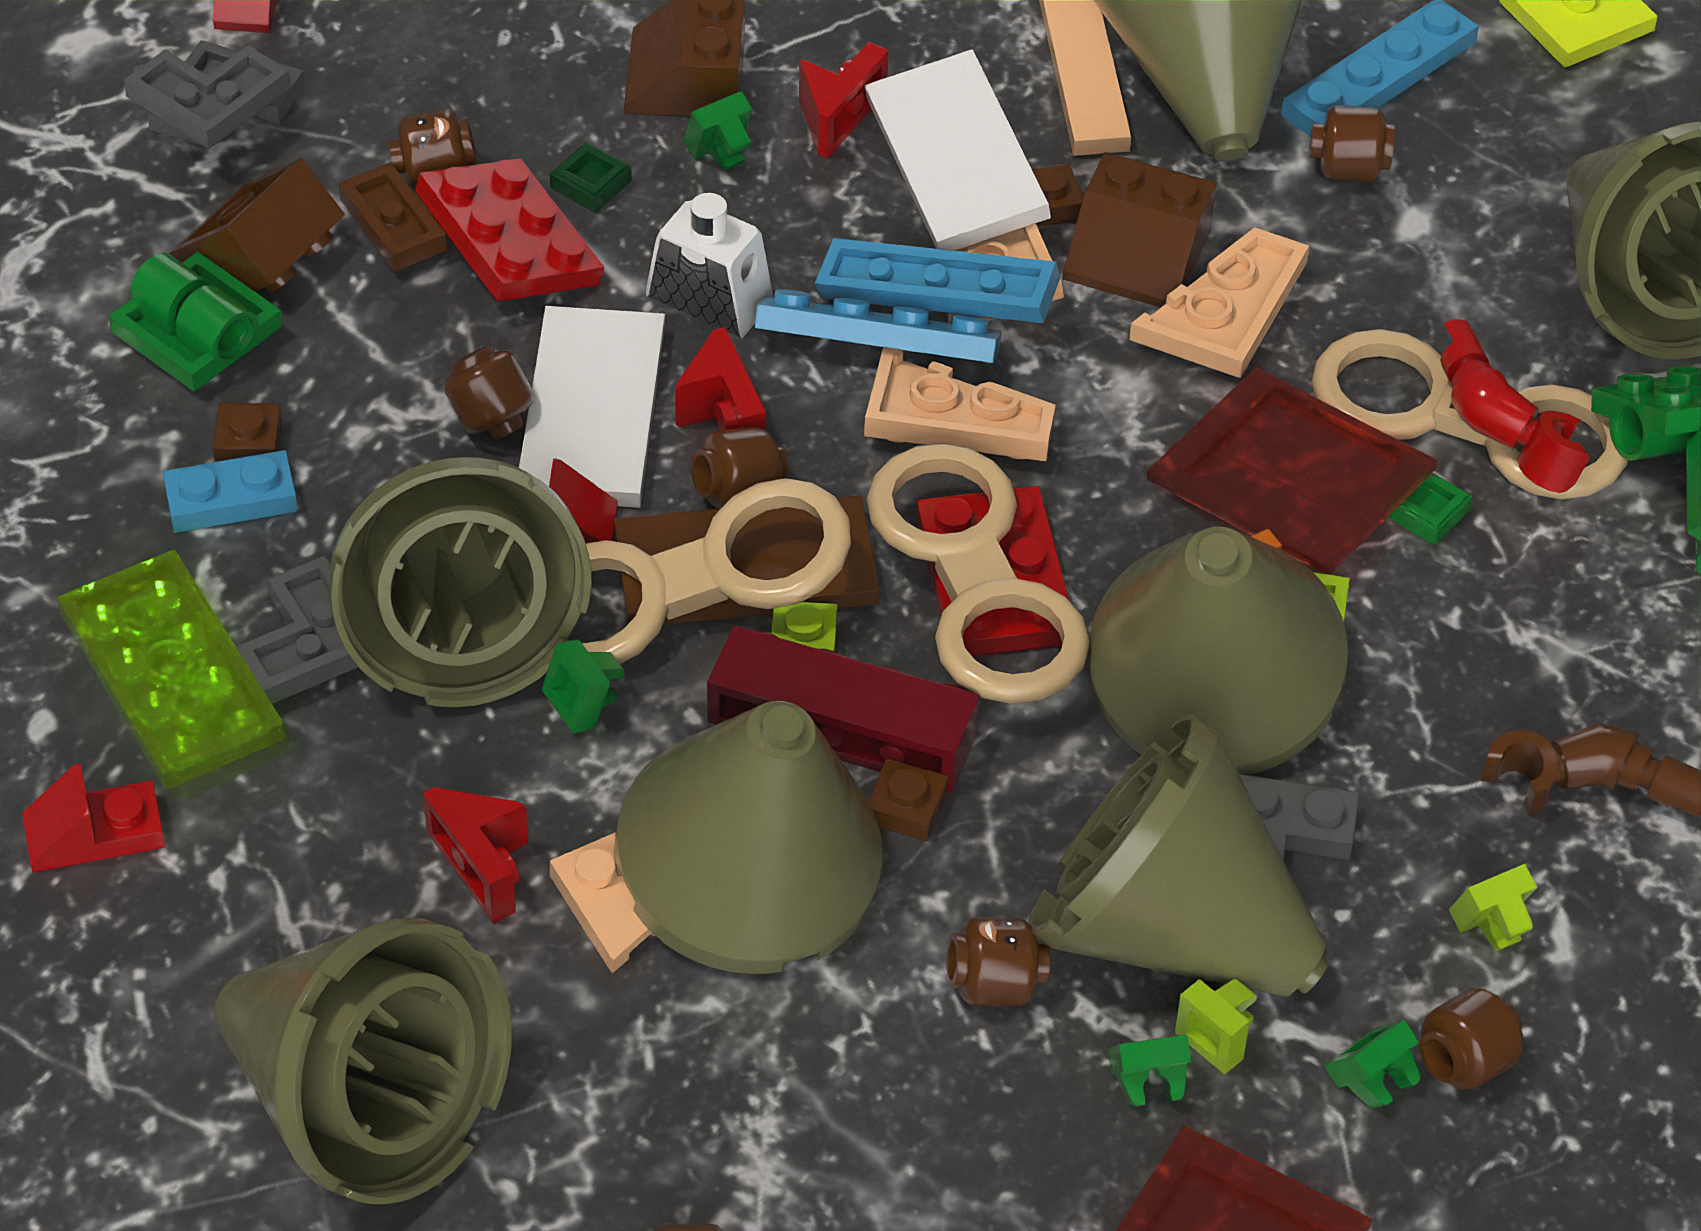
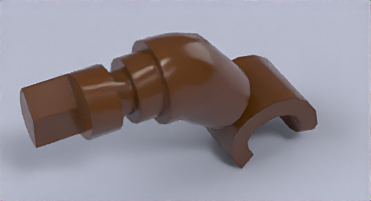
(1592, 758)

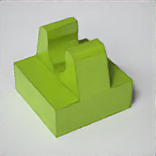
(1497, 907)
(1216, 1021)

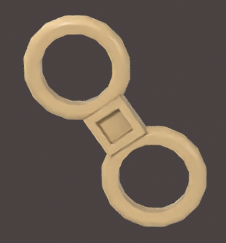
(1439, 413)
(703, 571)
(977, 574)

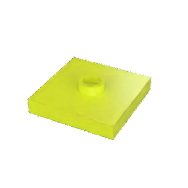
(1582, 27)

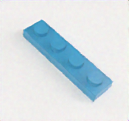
(1384, 65)
(939, 280)
(853, 322)

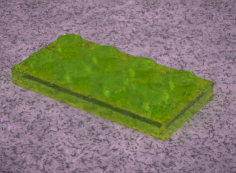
(171, 669)

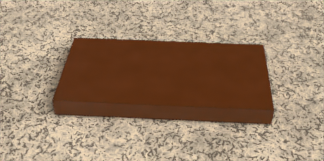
(764, 549)

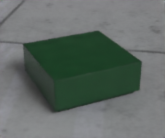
(590, 177)

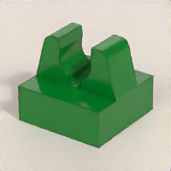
(720, 130)
(580, 684)
(1164, 1056)
(1367, 1060)

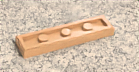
(1086, 77)

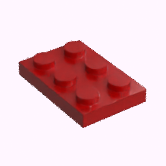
(509, 229)
(1029, 553)

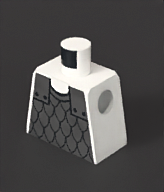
(710, 265)

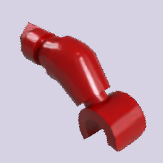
(1506, 416)

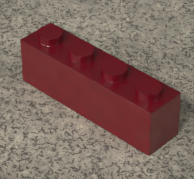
(858, 706)

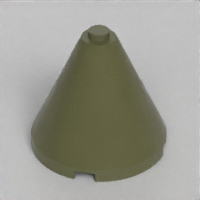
(1210, 61)
(1641, 240)
(458, 581)
(1222, 635)
(750, 843)
(1183, 877)
(374, 1053)

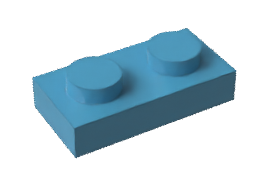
(230, 491)

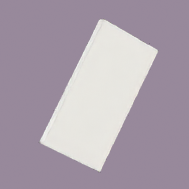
(957, 152)
(595, 397)

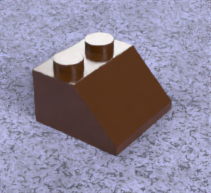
(686, 57)
(266, 227)
(1139, 230)

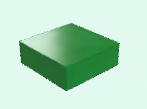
(1433, 509)

